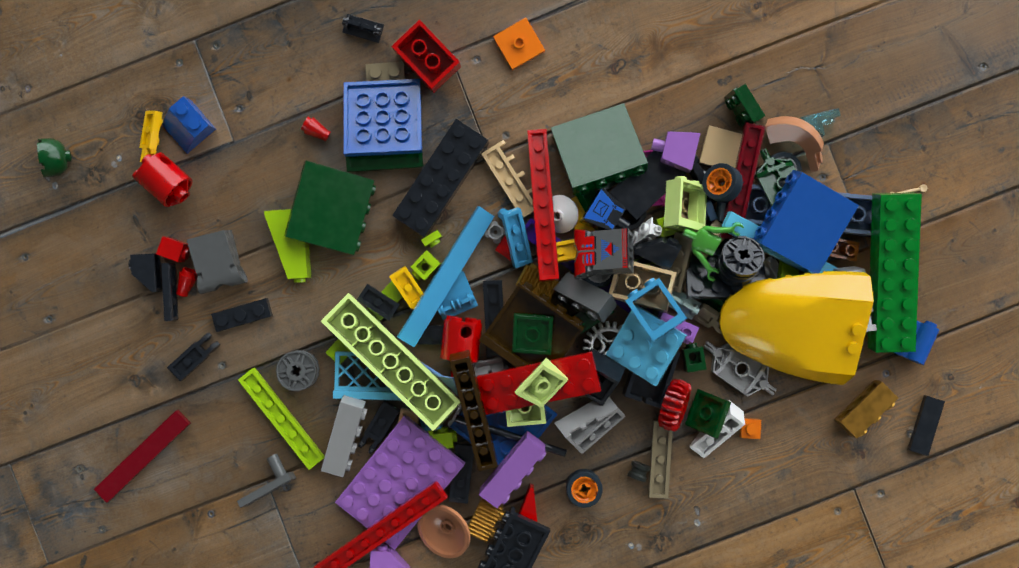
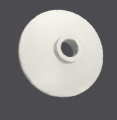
(568, 213)

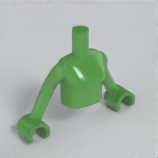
(707, 242)

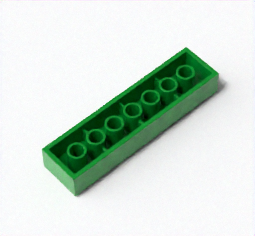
(894, 270)

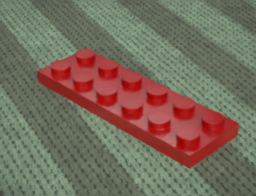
(499, 387)

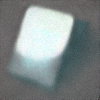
(819, 119)

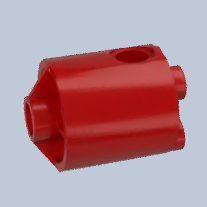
(163, 179)
(456, 342)

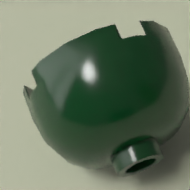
(53, 157)

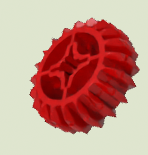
(674, 405)

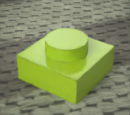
(432, 239)

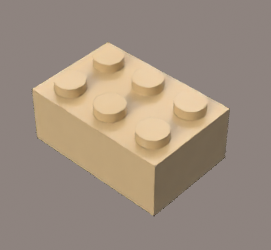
(655, 299)

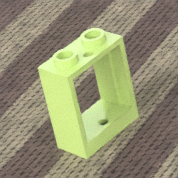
(673, 204)

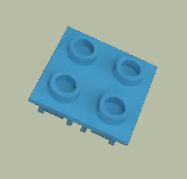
(458, 299)

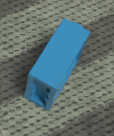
(666, 327)

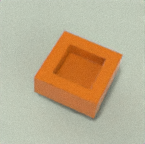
(751, 429)

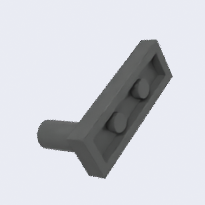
(282, 479)

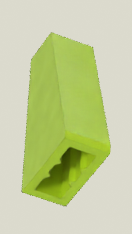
(292, 252)

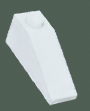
(705, 444)

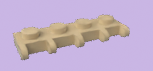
(508, 178)

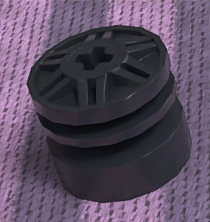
(735, 270)

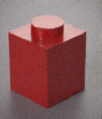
(173, 249)

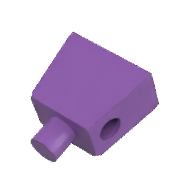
(678, 149)

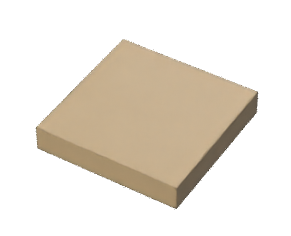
(720, 147)

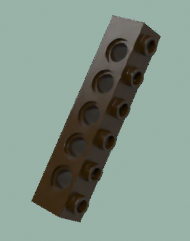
(473, 410)

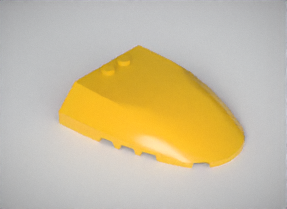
(802, 323)

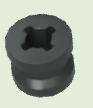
(638, 471)

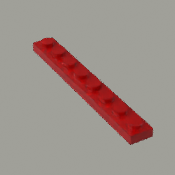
(543, 205)
(385, 528)

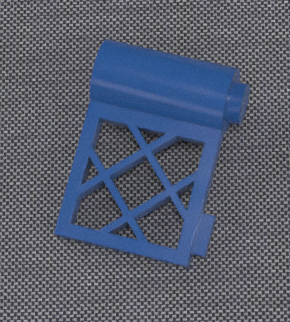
(925, 338)

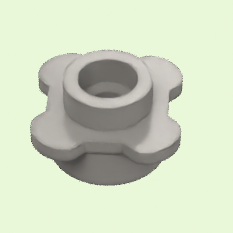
(490, 232)

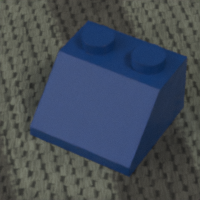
(187, 124)

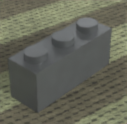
(585, 297)

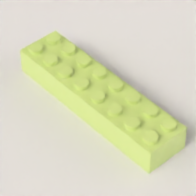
(391, 362)

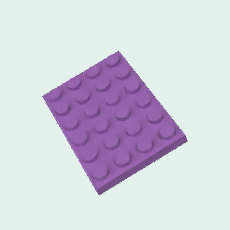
(397, 472)

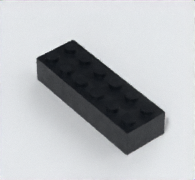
(441, 178)

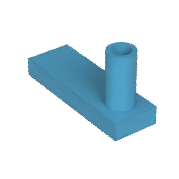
(516, 236)

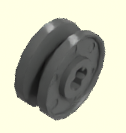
(290, 362)

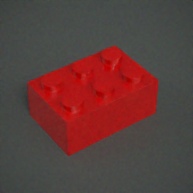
(426, 56)

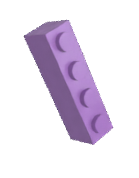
(512, 470)

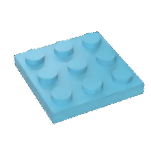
(641, 354)

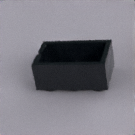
(652, 395)

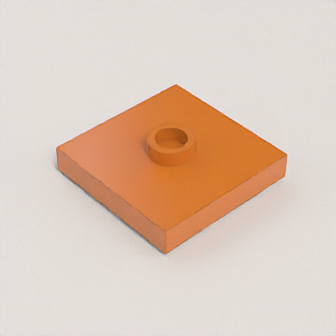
(519, 43)

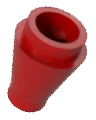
(315, 129)
(186, 281)

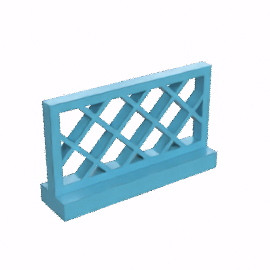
(358, 392)

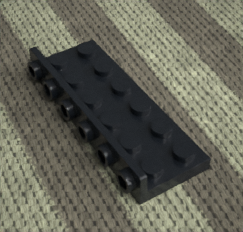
(515, 543)

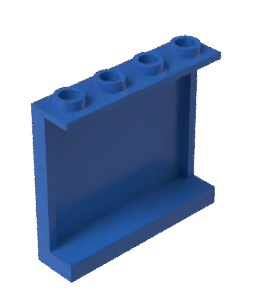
(805, 221)

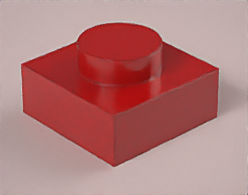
(503, 248)

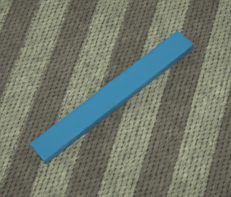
(445, 276)

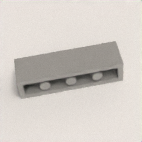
(343, 435)

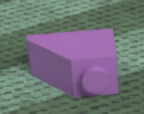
(386, 558)

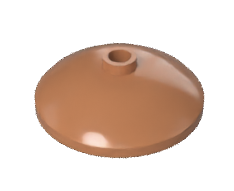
(444, 532)

